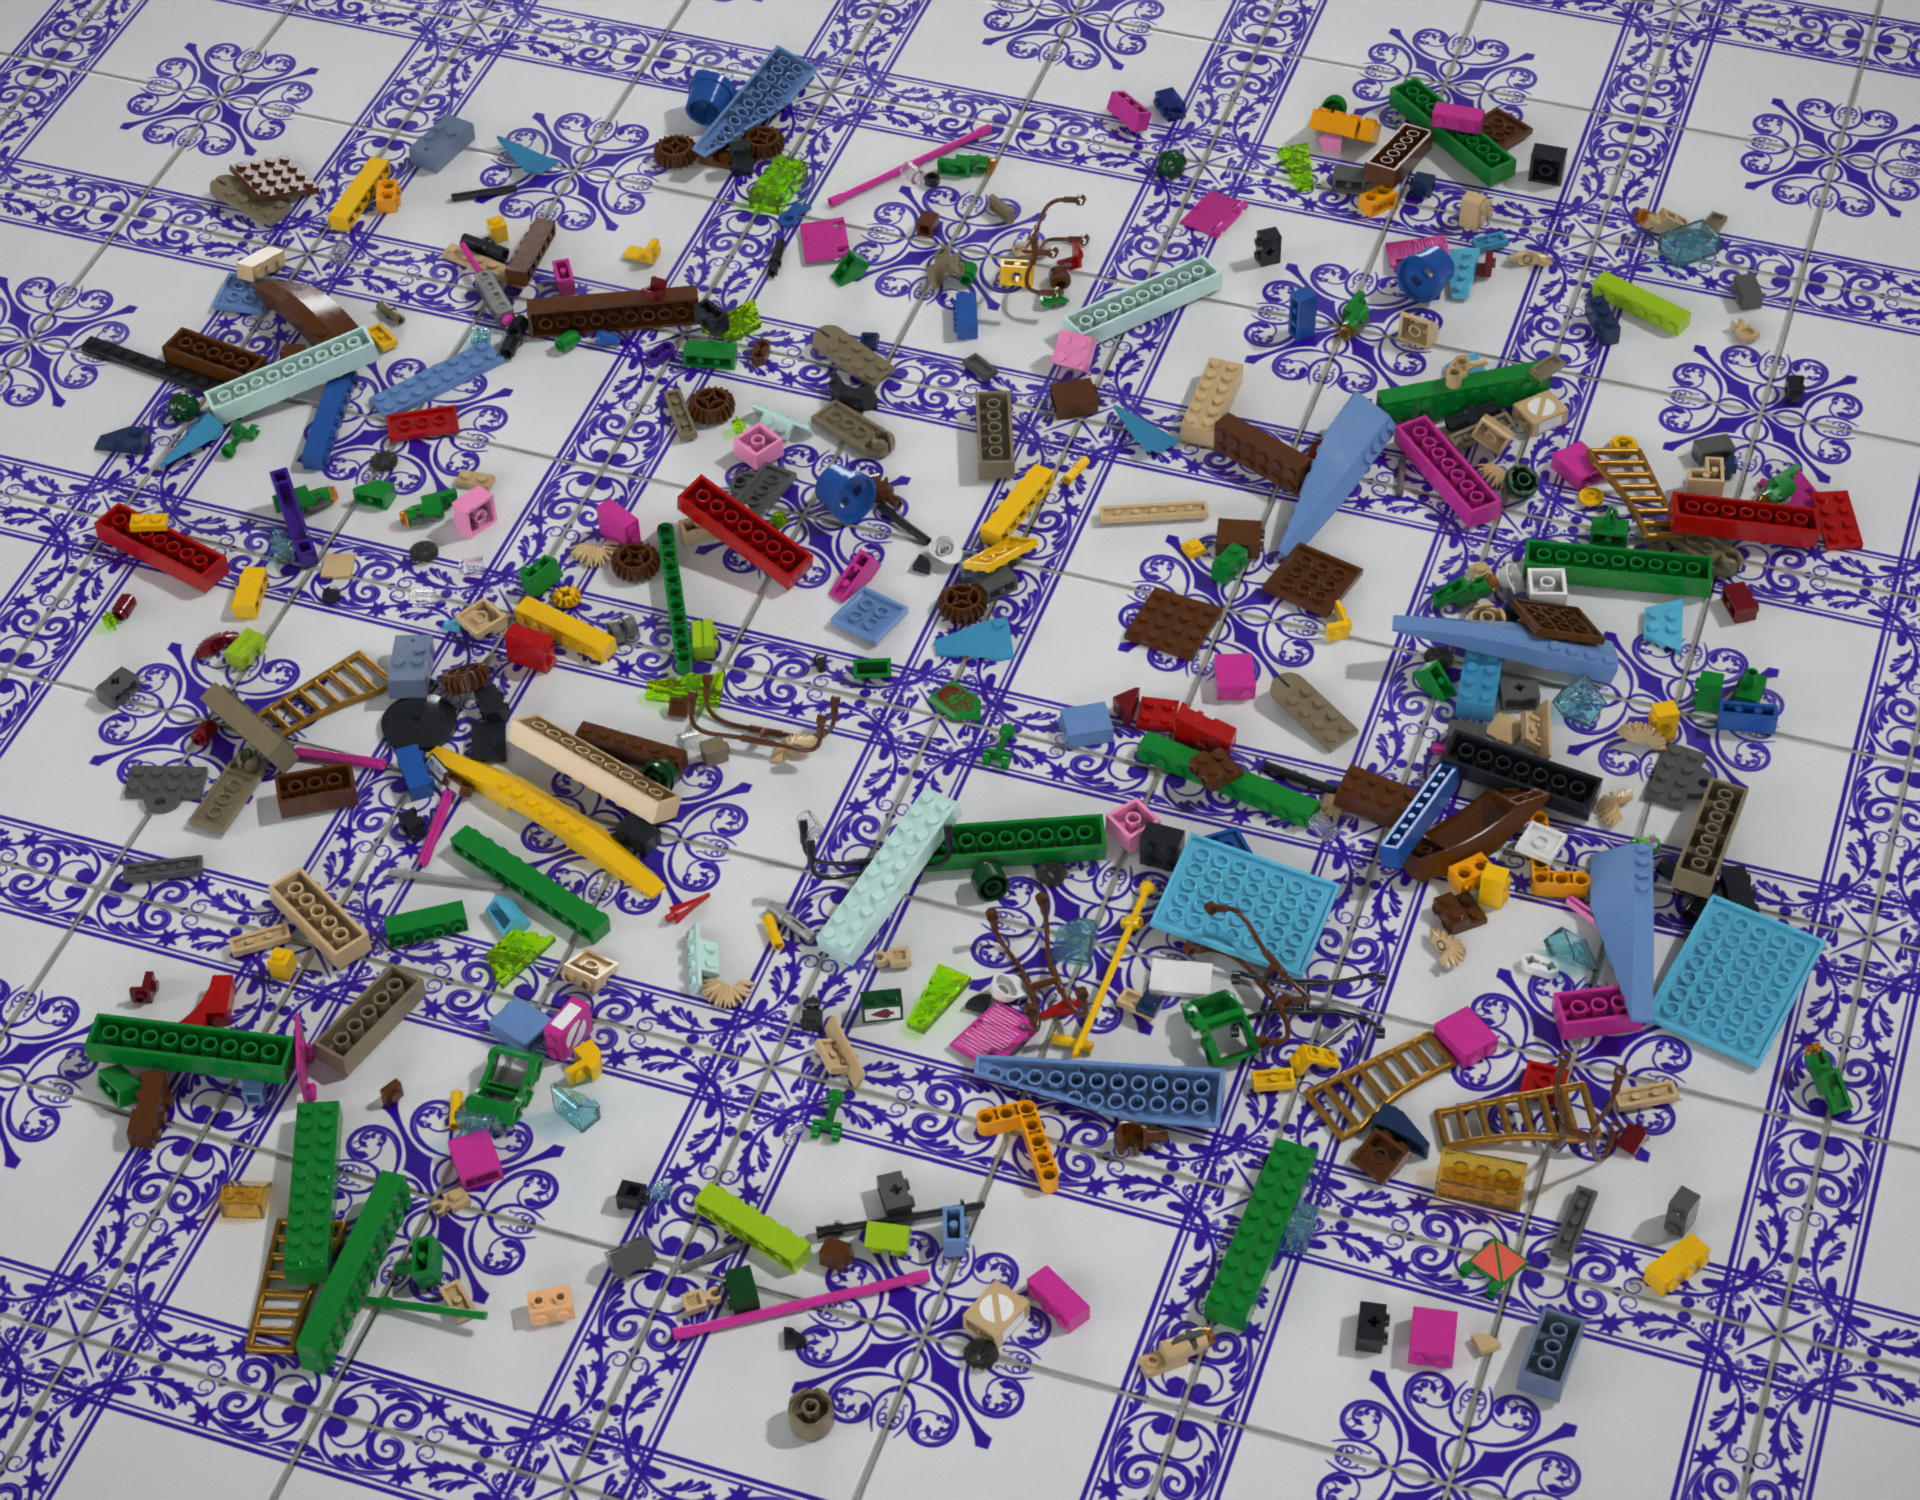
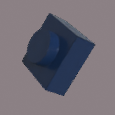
(870, 340)
(1730, 467)
(1149, 1005)

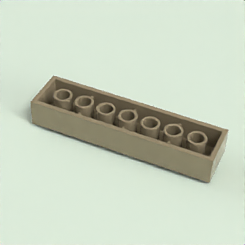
(1709, 838)

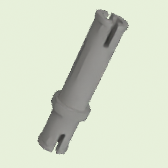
(785, 917)

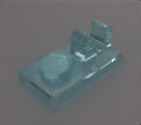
(281, 546)

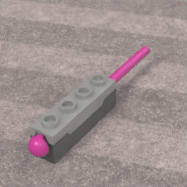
(490, 292)

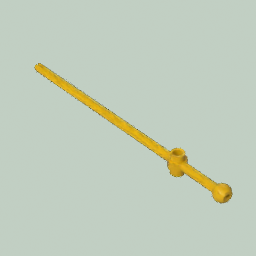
(1130, 924)

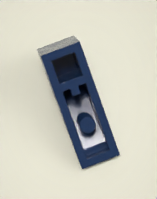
(125, 440)
(1401, 1129)

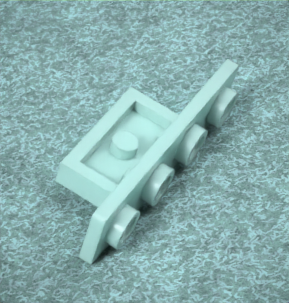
(779, 424)
(702, 959)

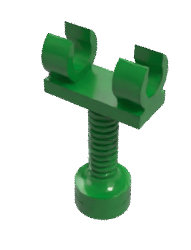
(240, 432)
(1006, 732)
(835, 1098)

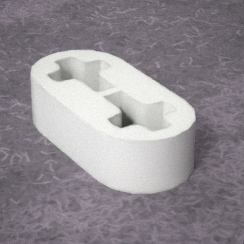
(1540, 965)

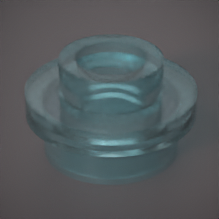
(660, 1190)

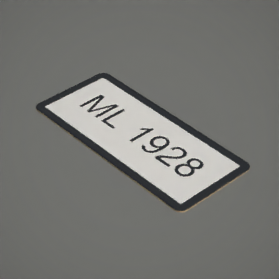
(436, 767)

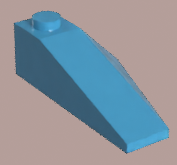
(527, 158)
(201, 432)
(1145, 433)
(984, 640)

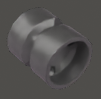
(628, 625)

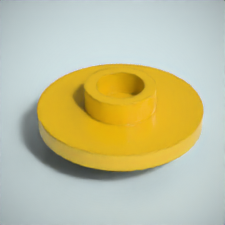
(1591, 496)

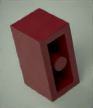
(1739, 602)

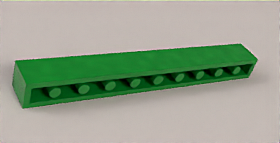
(1248, 789)
(531, 884)

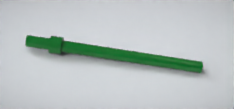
(387, 1303)

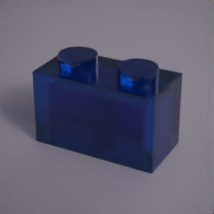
(1170, 104)

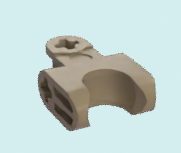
(944, 266)

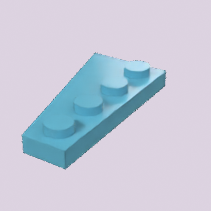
(1465, 266)

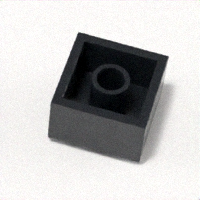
(1547, 164)
(1161, 846)

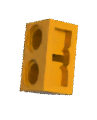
(388, 196)
(1377, 200)
(1467, 873)

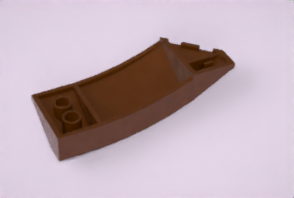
(306, 309)
(1473, 830)

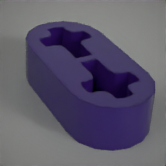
(661, 353)

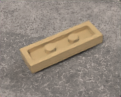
(260, 940)
(1646, 1096)

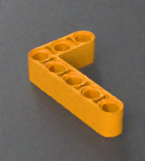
(1555, 883)
(1023, 1116)

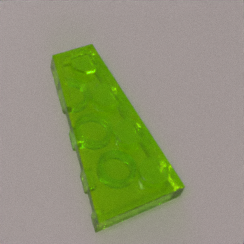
(1298, 165)
(662, 689)
(937, 998)

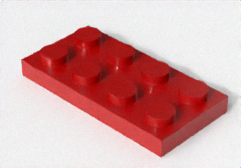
(422, 423)
(1837, 520)

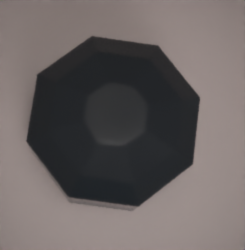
(932, 179)
(331, 595)

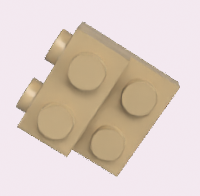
(482, 618)
(588, 970)

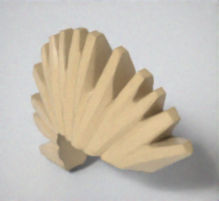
(1530, 258)
(1494, 473)
(593, 554)
(1642, 733)
(805, 741)
(1609, 806)
(1450, 948)
(725, 993)

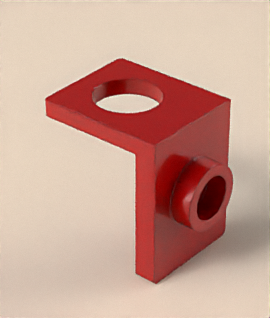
(1076, 259)

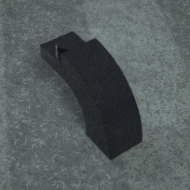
(856, 398)

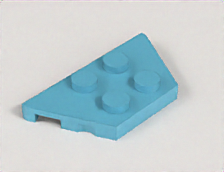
(1664, 625)

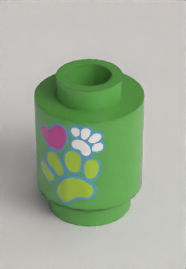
(1648, 839)

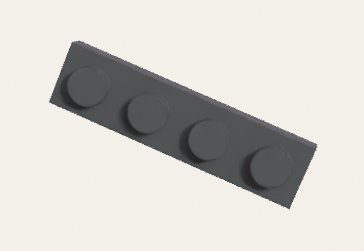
(163, 869)
(1574, 1223)

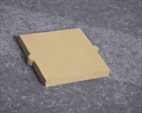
(338, 566)
(1504, 729)

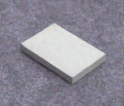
(1180, 978)

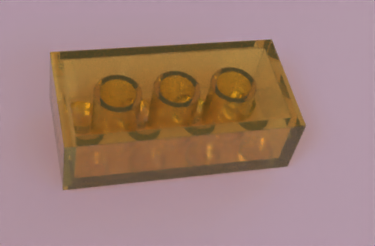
(1480, 1179)

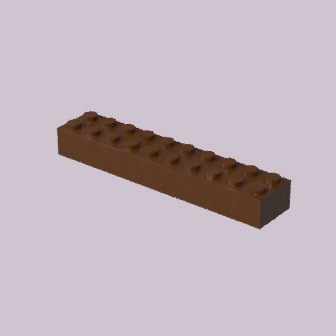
(611, 312)

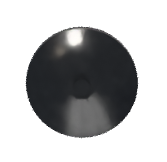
(420, 721)

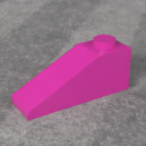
(856, 575)

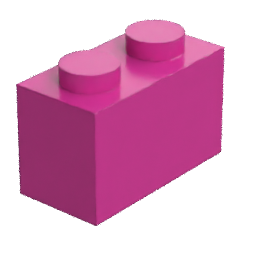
(564, 277)

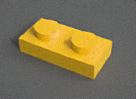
(382, 337)
(149, 522)
(1273, 1079)

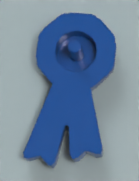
(791, 218)

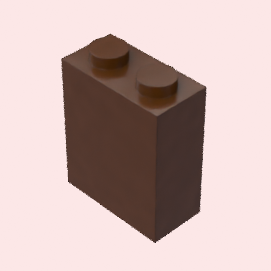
(1074, 398)
(1242, 532)

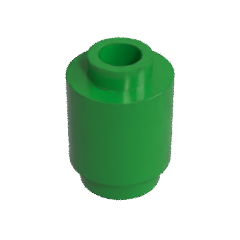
(970, 272)
(567, 341)

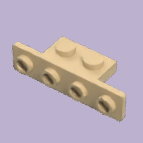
(1537, 730)
(838, 1053)

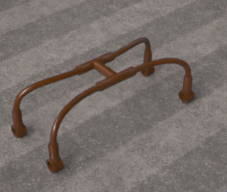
(1037, 250)
(762, 731)
(1285, 999)
(1032, 1009)
(1591, 1136)

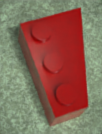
(1203, 733)

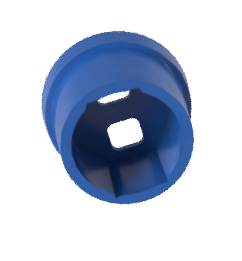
(708, 96)
(1415, 280)
(846, 493)

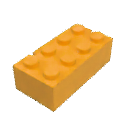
(1344, 125)

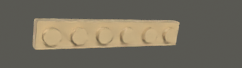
(455, 254)
(1153, 512)

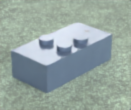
(442, 143)
(411, 666)
(1551, 1354)

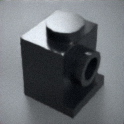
(1794, 388)
(412, 824)
(632, 1195)

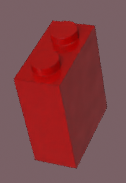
(530, 648)

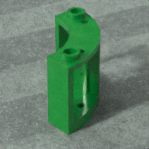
(1211, 1004)
(521, 1096)

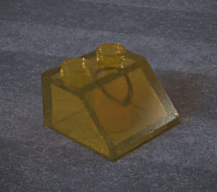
(244, 1199)

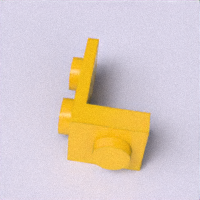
(644, 255)
(1340, 629)
(1308, 1055)

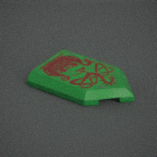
(956, 702)

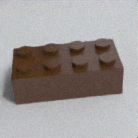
(316, 790)
(1373, 796)

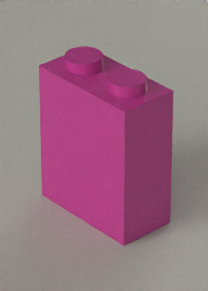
(1575, 466)
(618, 523)
(1234, 676)
(1466, 1037)
(475, 1159)
(1432, 1337)

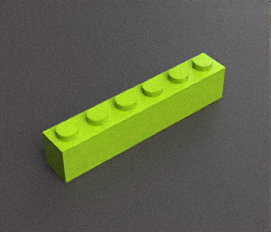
(1641, 303)
(753, 1227)

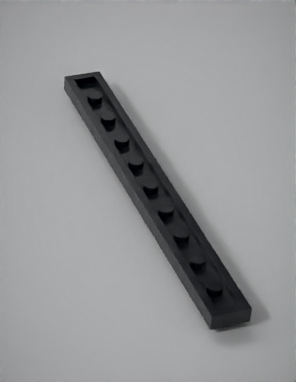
(149, 365)

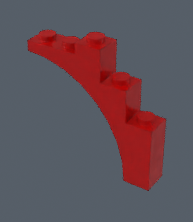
(216, 1005)

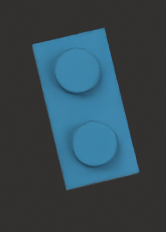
(1490, 241)

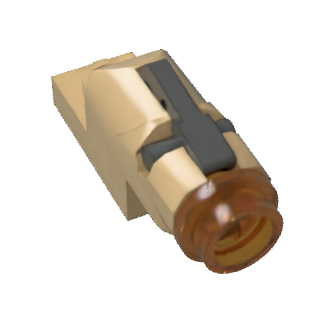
(1658, 222)
(1175, 1351)

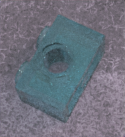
(1302, 1227)

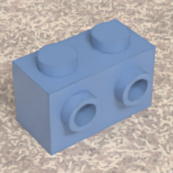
(954, 1231)

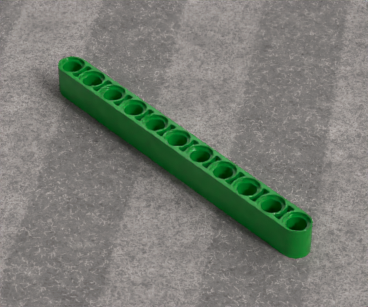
(675, 599)

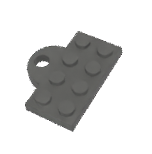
(762, 488)
(1678, 777)
(165, 785)

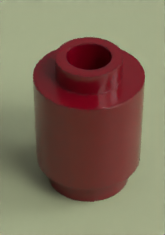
(124, 606)
(204, 732)

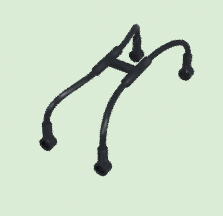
(809, 849)
(1305, 1008)

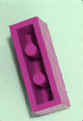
(1129, 111)
(1457, 117)
(1058, 1299)

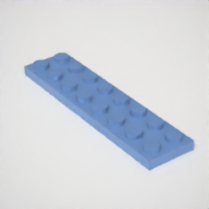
(437, 380)

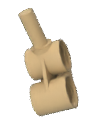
(1460, 369)

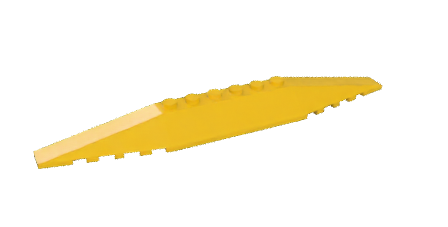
(576, 829)

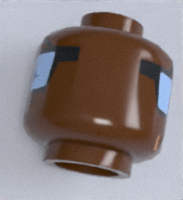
(1059, 277)

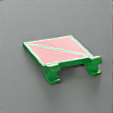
(1496, 1263)

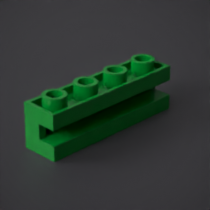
(426, 923)

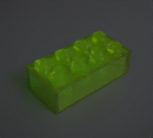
(778, 184)

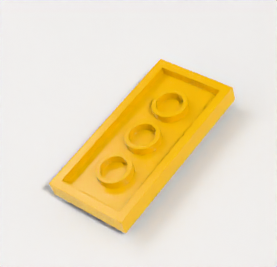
(1000, 554)

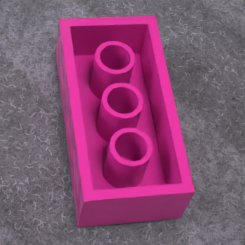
(1591, 1013)

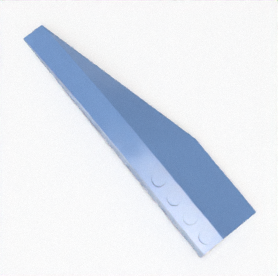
(763, 95)
(1341, 461)
(1515, 643)
(1625, 919)
(1118, 1089)

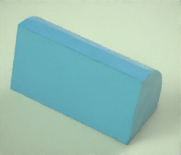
(507, 915)

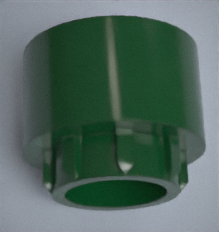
(989, 881)

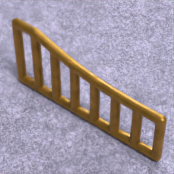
(1630, 500)
(336, 703)
(1361, 1069)
(1508, 1135)
(264, 1293)

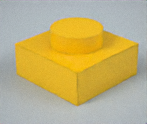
(1193, 548)

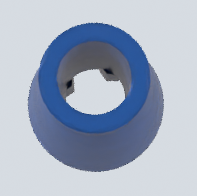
(607, 338)

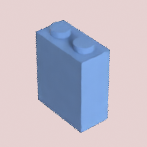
(1086, 725)
(519, 1025)

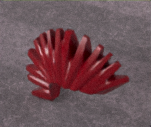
(214, 644)

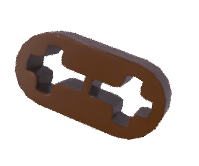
(758, 351)
(457, 784)

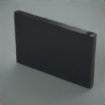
(488, 741)

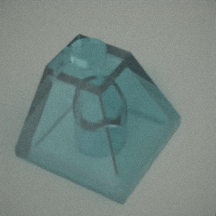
(1580, 701)
(1076, 942)
(1570, 949)
(575, 1107)

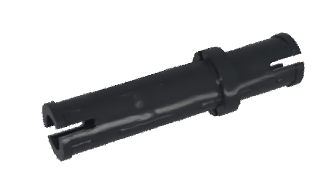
(775, 261)

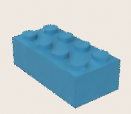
(1478, 686)

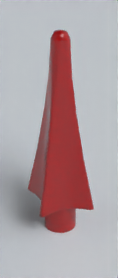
(679, 911)
(1059, 1009)

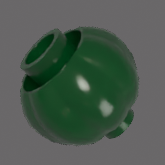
(1171, 163)
(183, 407)

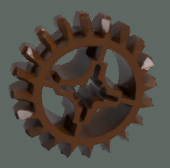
(765, 142)
(675, 151)
(711, 405)
(635, 562)
(962, 603)
(465, 678)

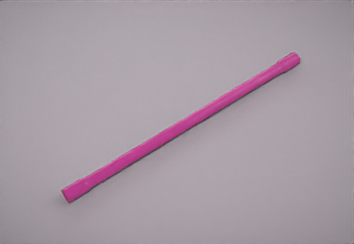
(842, 196)
(691, 1330)

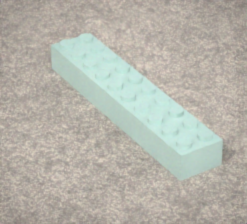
(1145, 300)
(292, 375)
(888, 876)

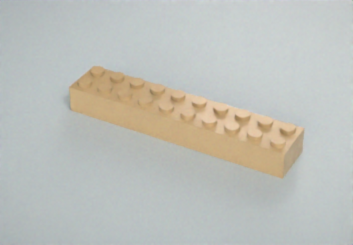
(594, 769)

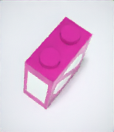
(568, 1028)

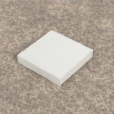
(1541, 842)

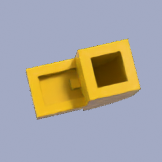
(587, 1063)

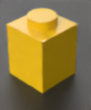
(497, 229)
(282, 963)

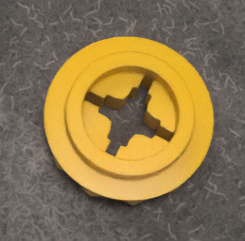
(1623, 440)
(568, 601)

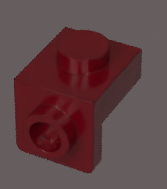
(1485, 269)
(656, 289)
(147, 992)
(1632, 1138)

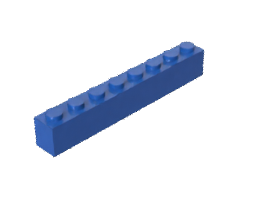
(328, 421)
(1419, 816)

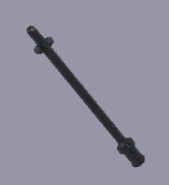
(838, 1228)

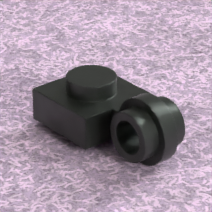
(812, 1019)

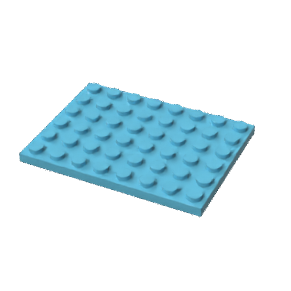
(1278, 900)
(1735, 980)

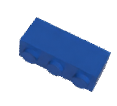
(1302, 313)
(965, 316)
(1747, 717)
(415, 772)

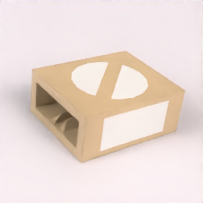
(1540, 413)
(996, 1313)

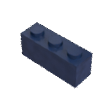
(1602, 320)

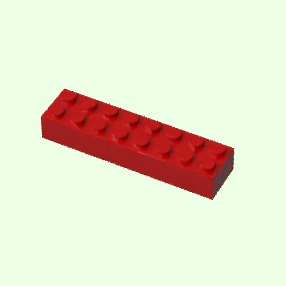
(1744, 520)
(745, 532)
(164, 550)

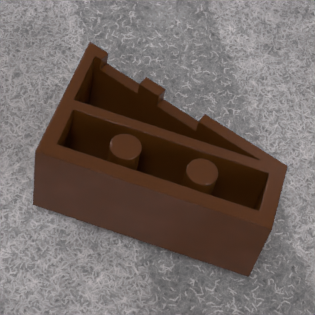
(151, 1111)

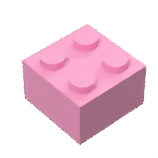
(1074, 351)
(758, 446)
(474, 511)
(1128, 823)

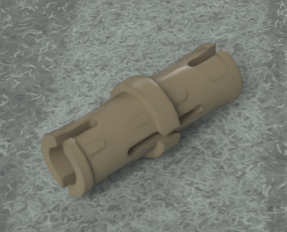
(390, 312)

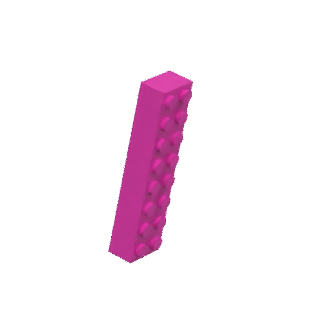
(1448, 471)

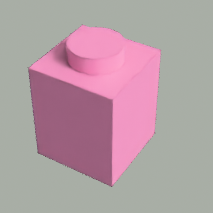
(1331, 142)

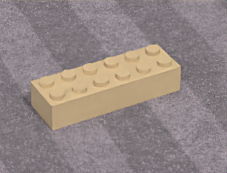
(1211, 401)
(320, 918)

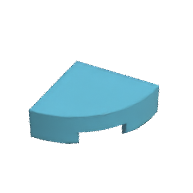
(452, 625)

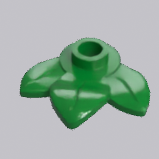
(1049, 301)

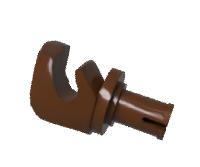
(885, 492)
(1136, 1136)

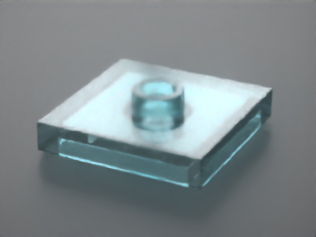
(474, 1121)

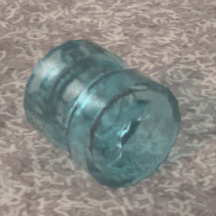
(480, 335)

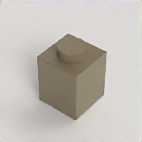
(714, 751)

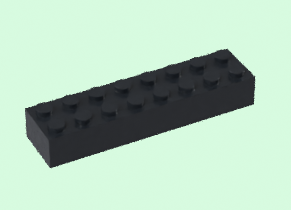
(1506, 767)

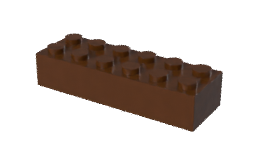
(1398, 155)
(210, 356)
(1261, 453)

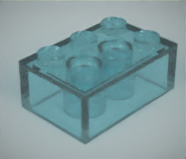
(1689, 243)

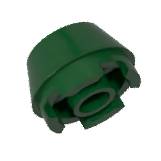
(1521, 482)
(661, 771)

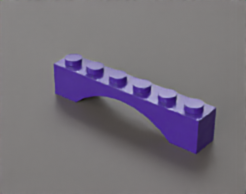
(293, 517)

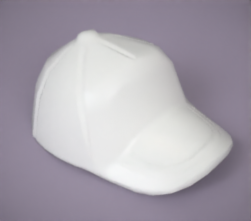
(946, 549)
(1511, 578)
(1007, 987)

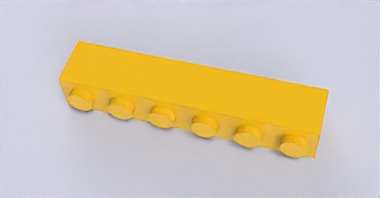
(359, 194)
(1017, 505)
(565, 629)

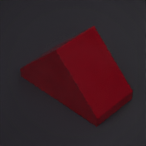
(1126, 704)

